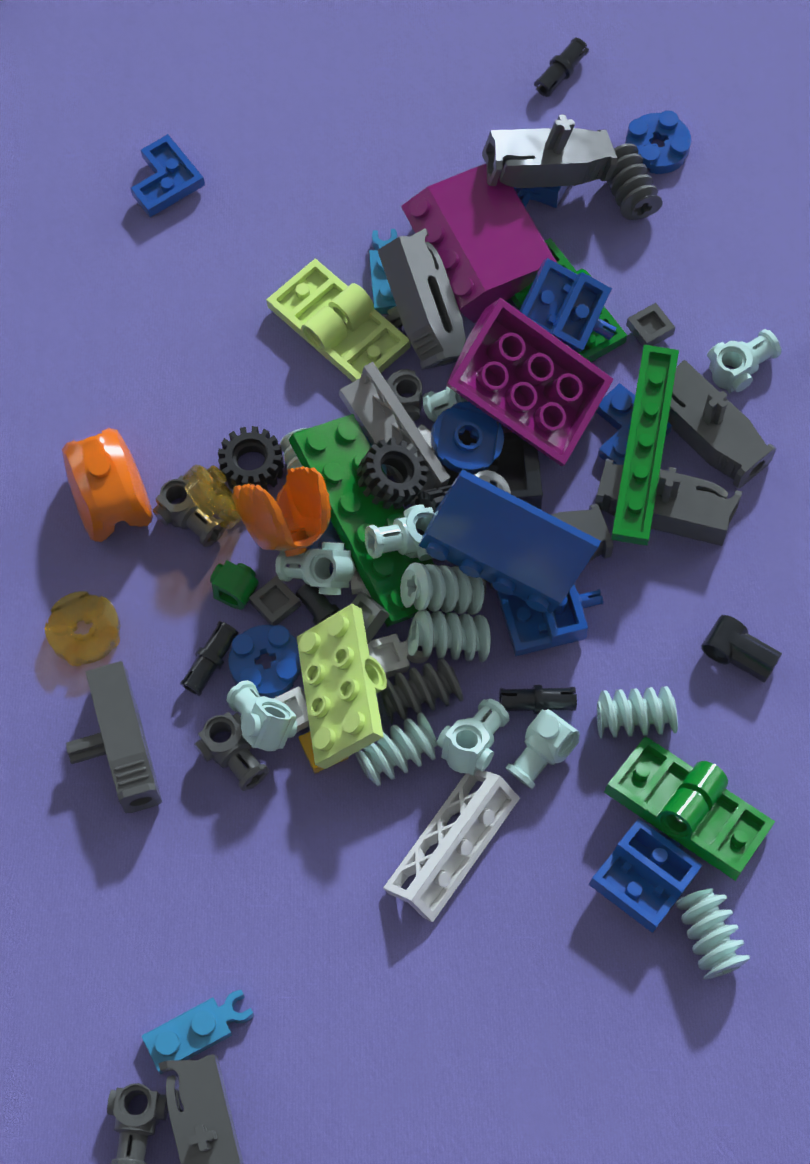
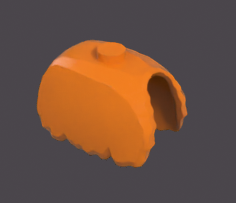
(105, 484)
(292, 520)

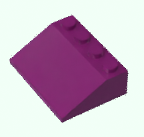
(481, 237)
(528, 380)

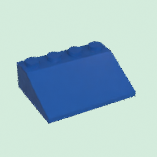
(507, 542)

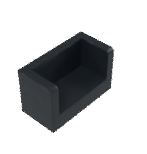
(521, 469)

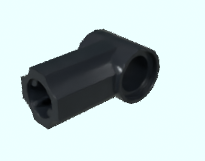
(732, 644)

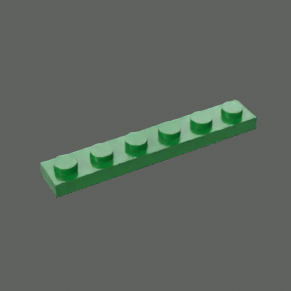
(645, 445)

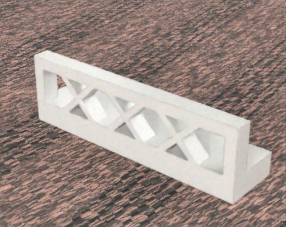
(458, 843)

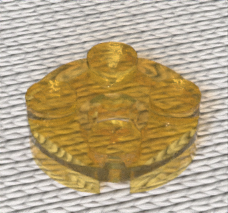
(211, 494)
(85, 648)

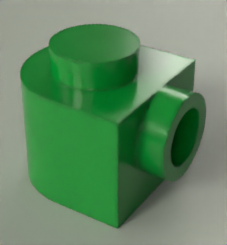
(233, 584)

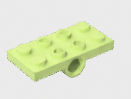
(338, 320)
(340, 686)

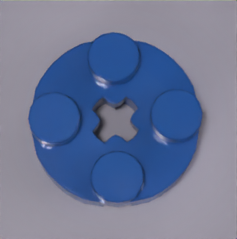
(664, 127)
(450, 448)
(268, 640)

